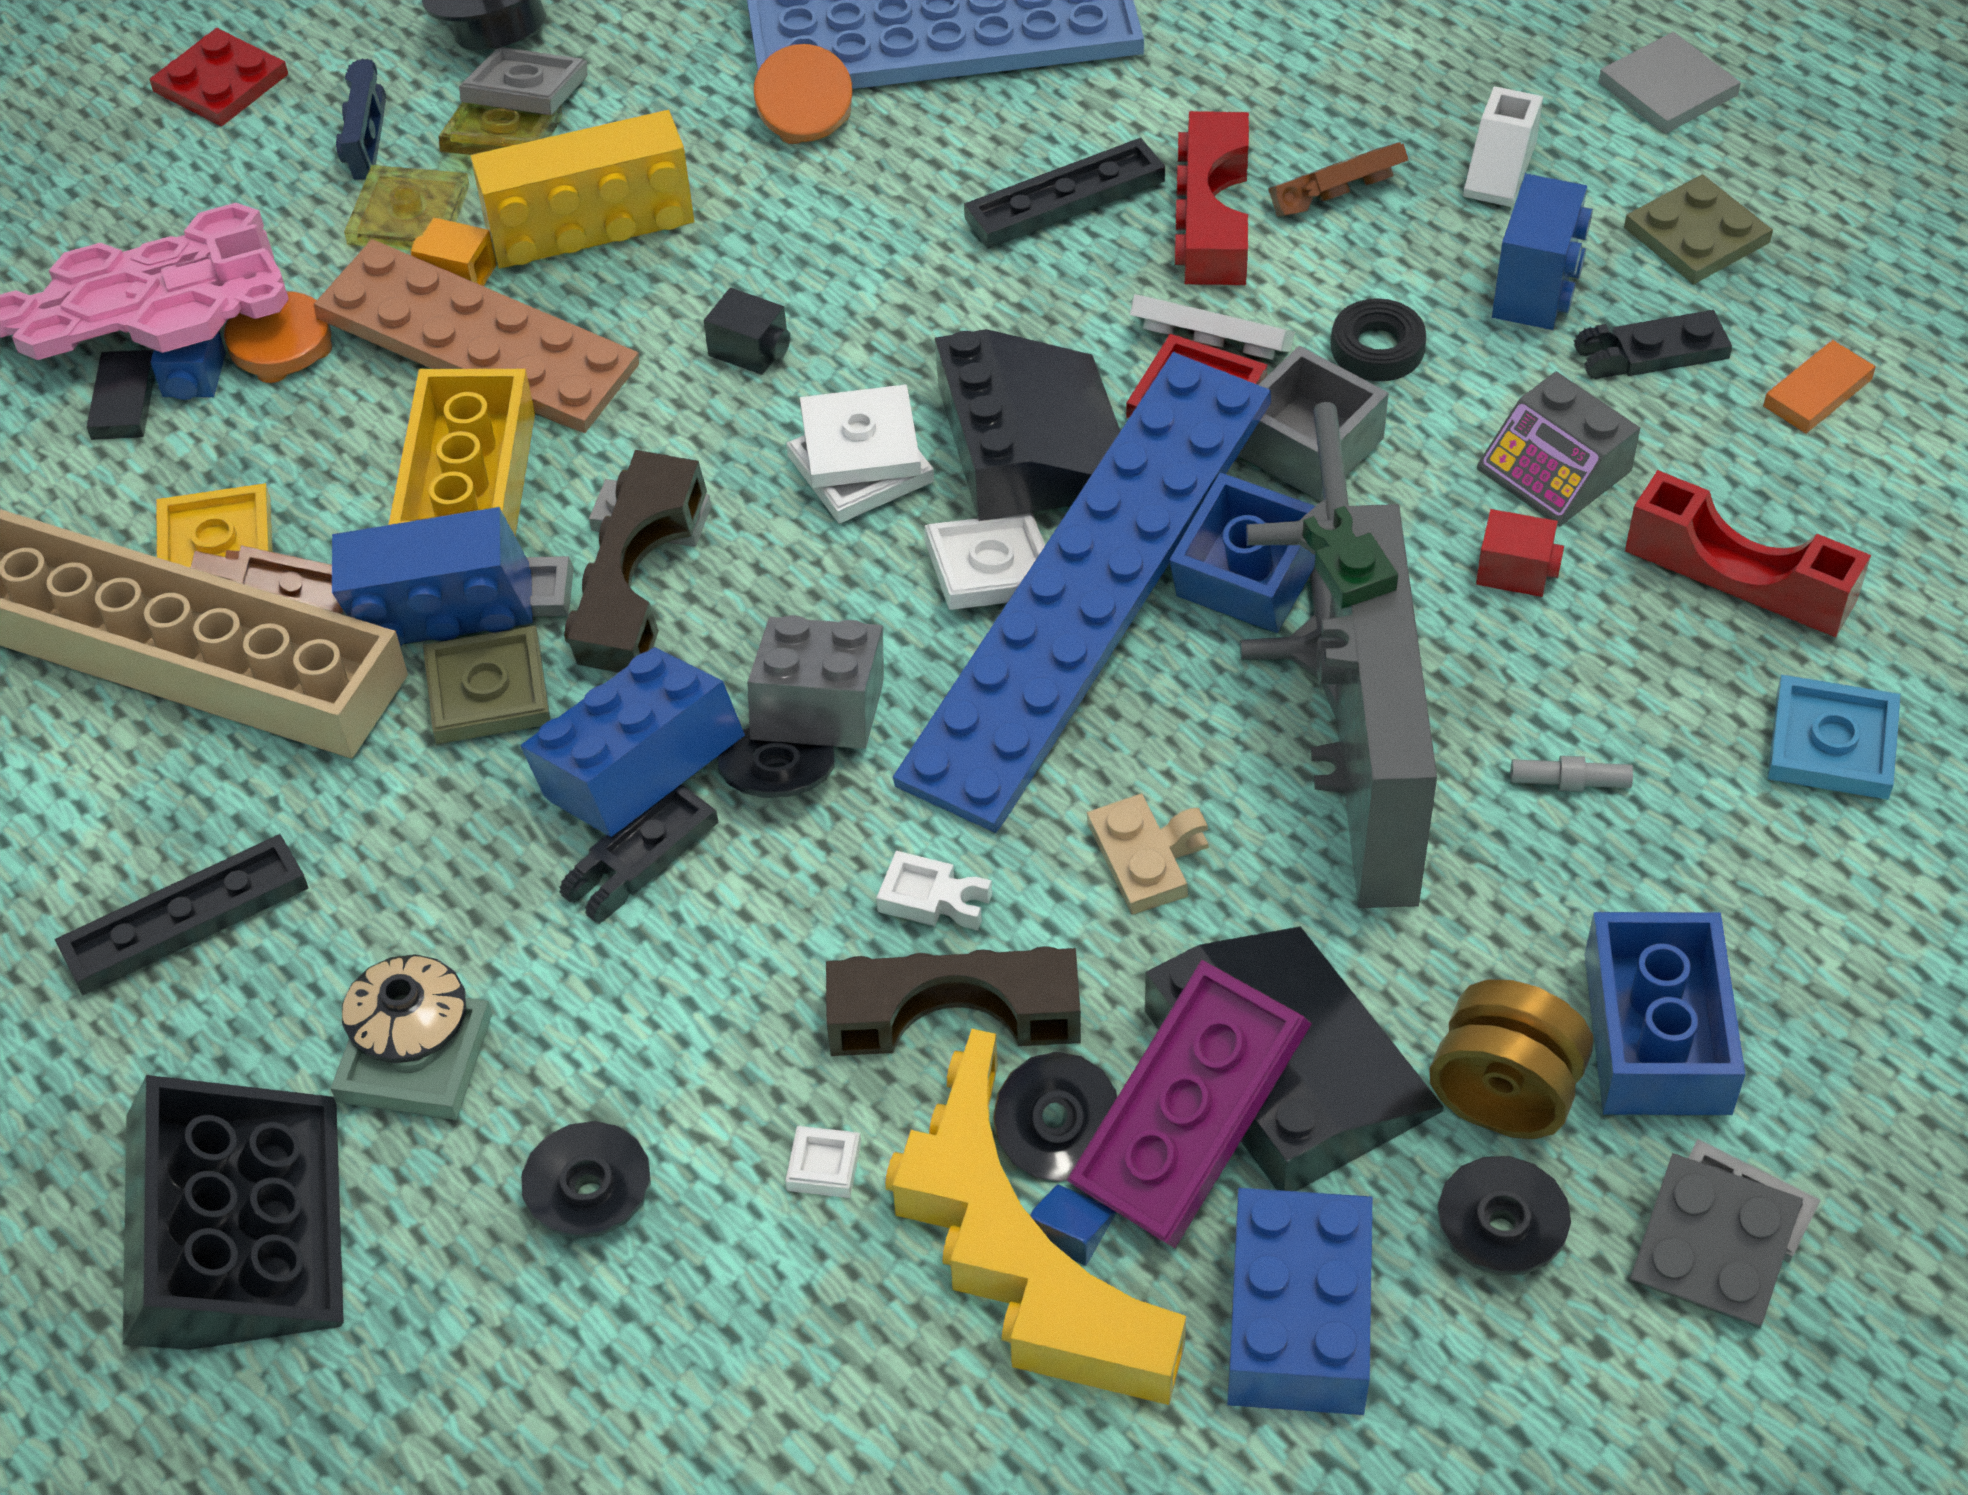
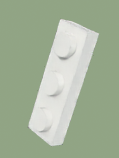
(1211, 327)

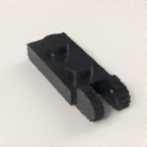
(1653, 345)
(638, 852)

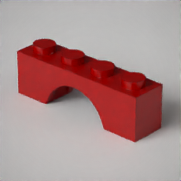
(1215, 235)
(1684, 532)

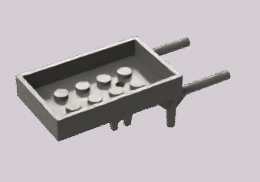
(1374, 687)

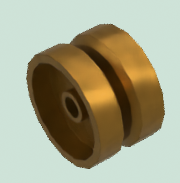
(1511, 1058)

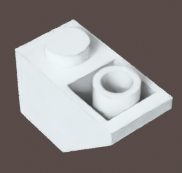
(1503, 146)

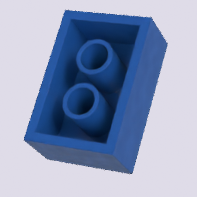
(434, 576)
(632, 740)
(1663, 1014)
(1301, 1301)

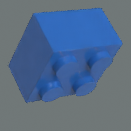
(1542, 252)
(1235, 578)

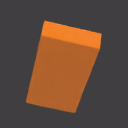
(1819, 386)

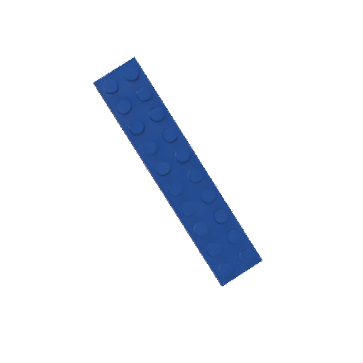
(1081, 593)

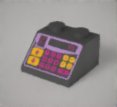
(1560, 449)

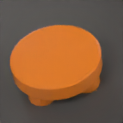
(803, 93)
(279, 341)

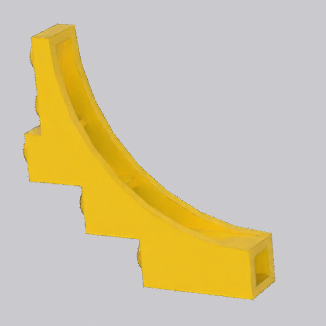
(1057, 1312)

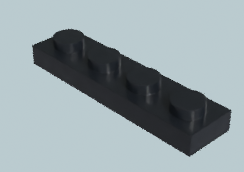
(1064, 192)
(181, 914)

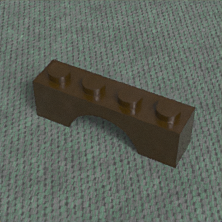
(654, 505)
(881, 997)

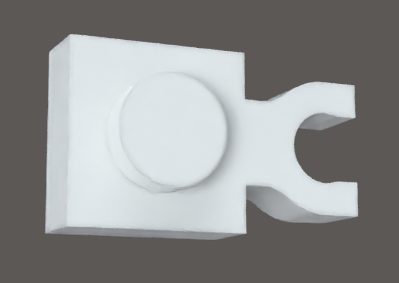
(926, 888)

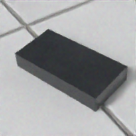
(121, 395)

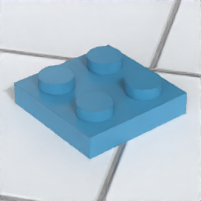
(1834, 737)

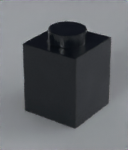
(746, 331)

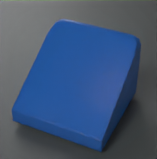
(1073, 1222)

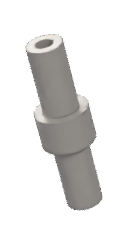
(1571, 773)

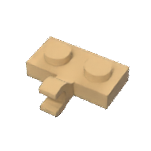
(1142, 853)

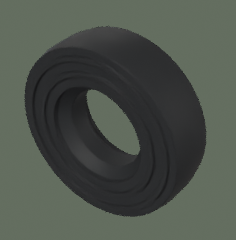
(1378, 363)

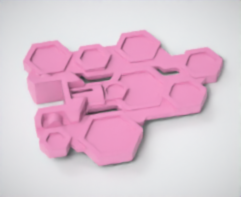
(160, 293)

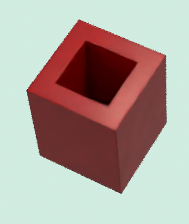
(1519, 553)

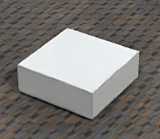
(823, 1161)

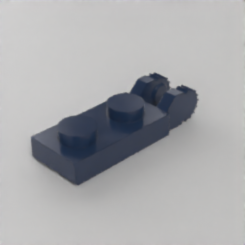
(362, 119)

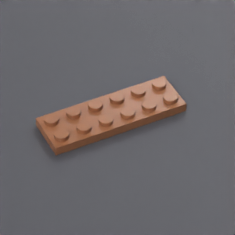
(466, 326)

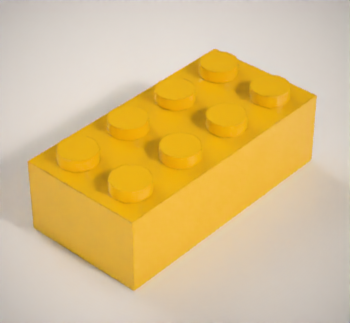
(584, 188)
(465, 444)

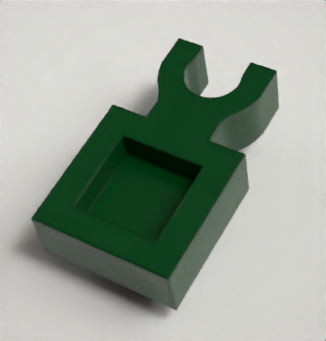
(1349, 565)

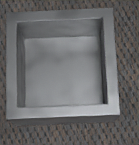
(1286, 434)
(816, 682)

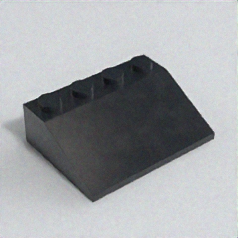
(1023, 419)
(1346, 1078)
(229, 1215)

